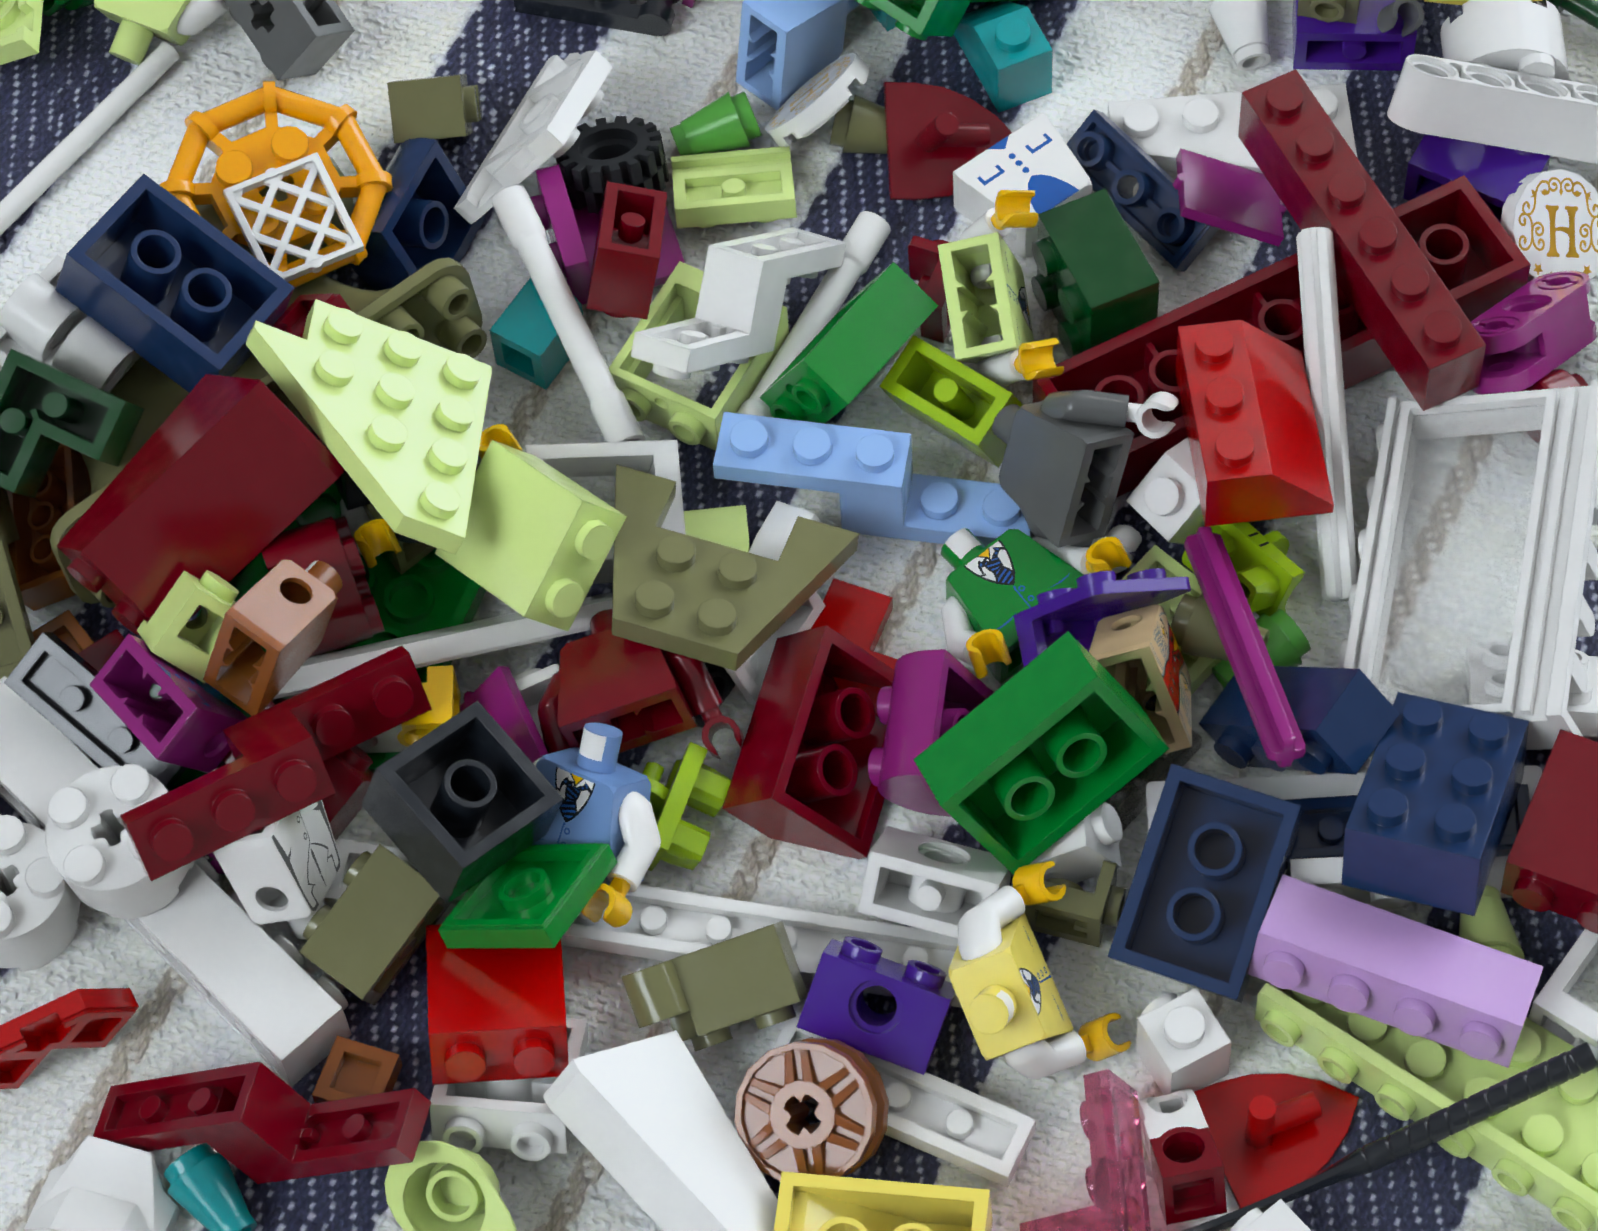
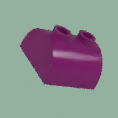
(924, 702)

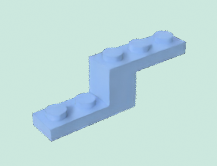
(870, 474)

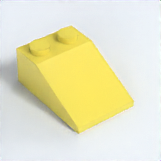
(862, 1204)

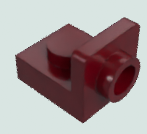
(926, 268)

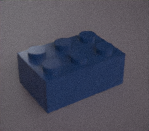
(171, 285)
(1435, 804)
(1205, 882)

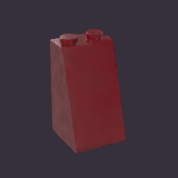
(199, 496)

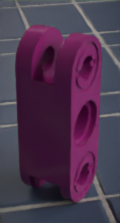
(1534, 331)

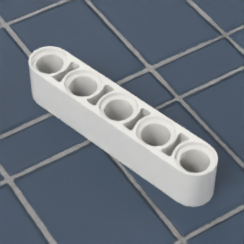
(1497, 107)

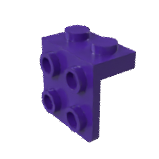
(1094, 599)

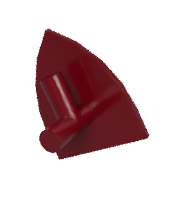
(931, 136)

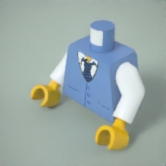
(607, 807)

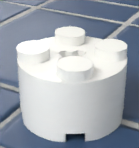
(1508, 37)
(94, 849)
(35, 900)

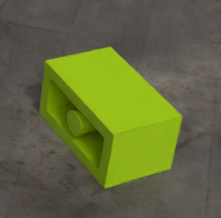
(949, 398)

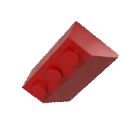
(1249, 425)

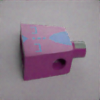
(180, 726)

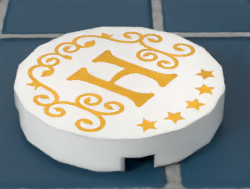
(817, 100)
(1554, 222)

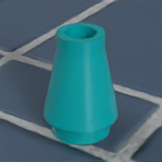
(208, 1190)

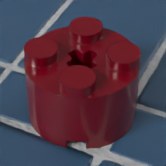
(331, 541)

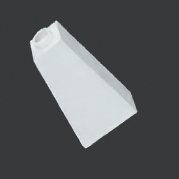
(664, 1136)

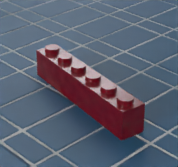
(1374, 253)

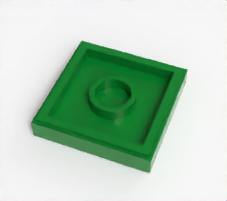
(529, 898)

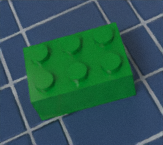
(1040, 753)

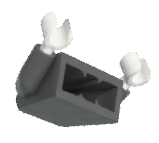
(1070, 460)

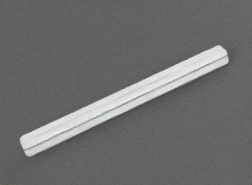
(1326, 388)

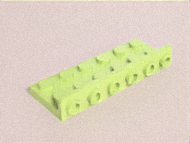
(1532, 1148)

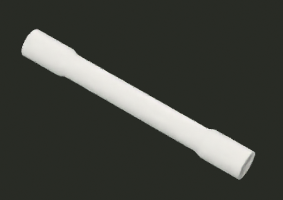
(529, 239)
(862, 246)

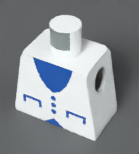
(1024, 160)

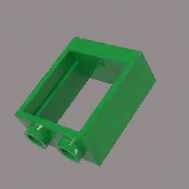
(850, 349)

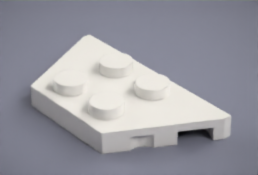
(539, 127)

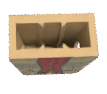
(1147, 662)

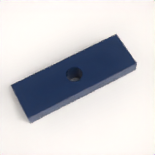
(1154, 212)

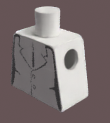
(284, 868)

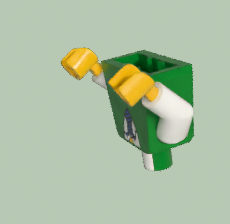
(1004, 580)

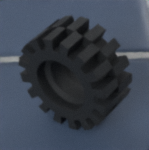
(616, 154)

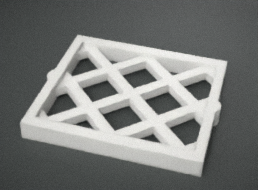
(273, 179)

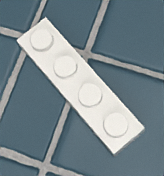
(945, 1118)

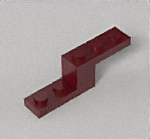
(276, 763)
(264, 1122)

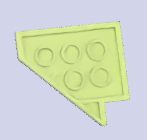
(390, 412)

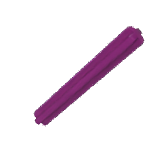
(1245, 647)

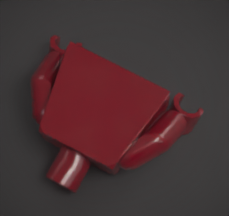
(628, 687)

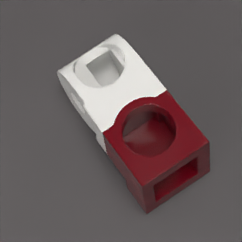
(1182, 1157)

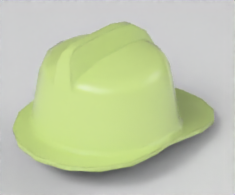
(446, 1191)

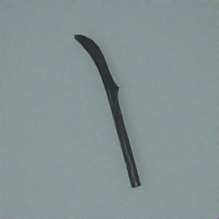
(1430, 1129)

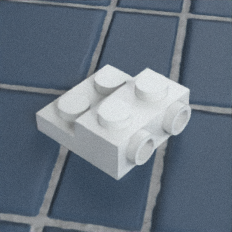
(505, 1111)

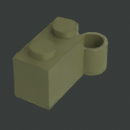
(720, 987)

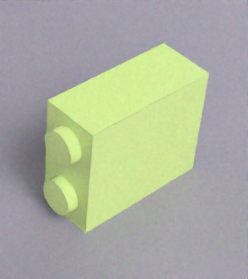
(534, 536)

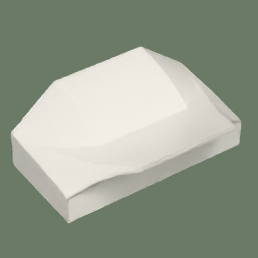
(104, 1190)

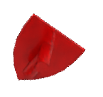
(1274, 1130)

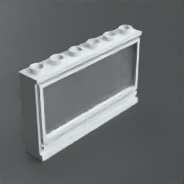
(1481, 554)

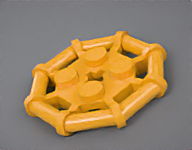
(272, 149)

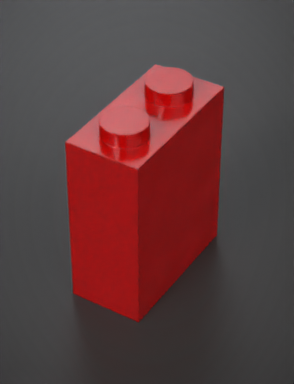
(495, 1012)

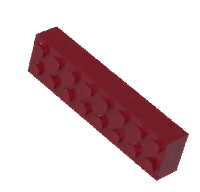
(1448, 225)

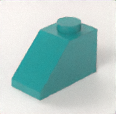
(1007, 53)

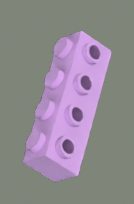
(1395, 970)

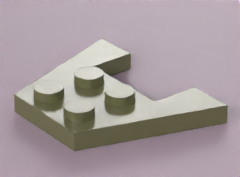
(706, 595)

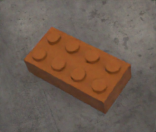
(32, 557)

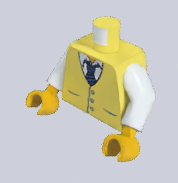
(1010, 989)

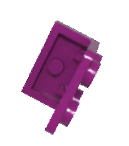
(575, 234)

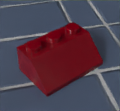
(810, 747)

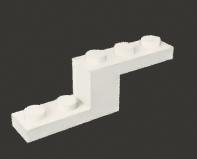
(737, 302)

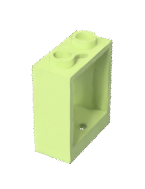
(680, 415)

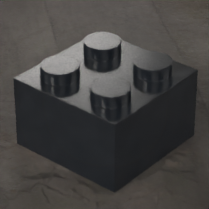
(461, 801)

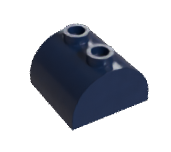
(416, 216)

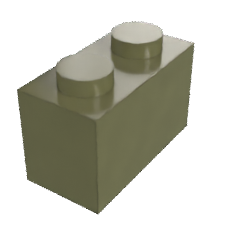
(433, 107)
(373, 924)

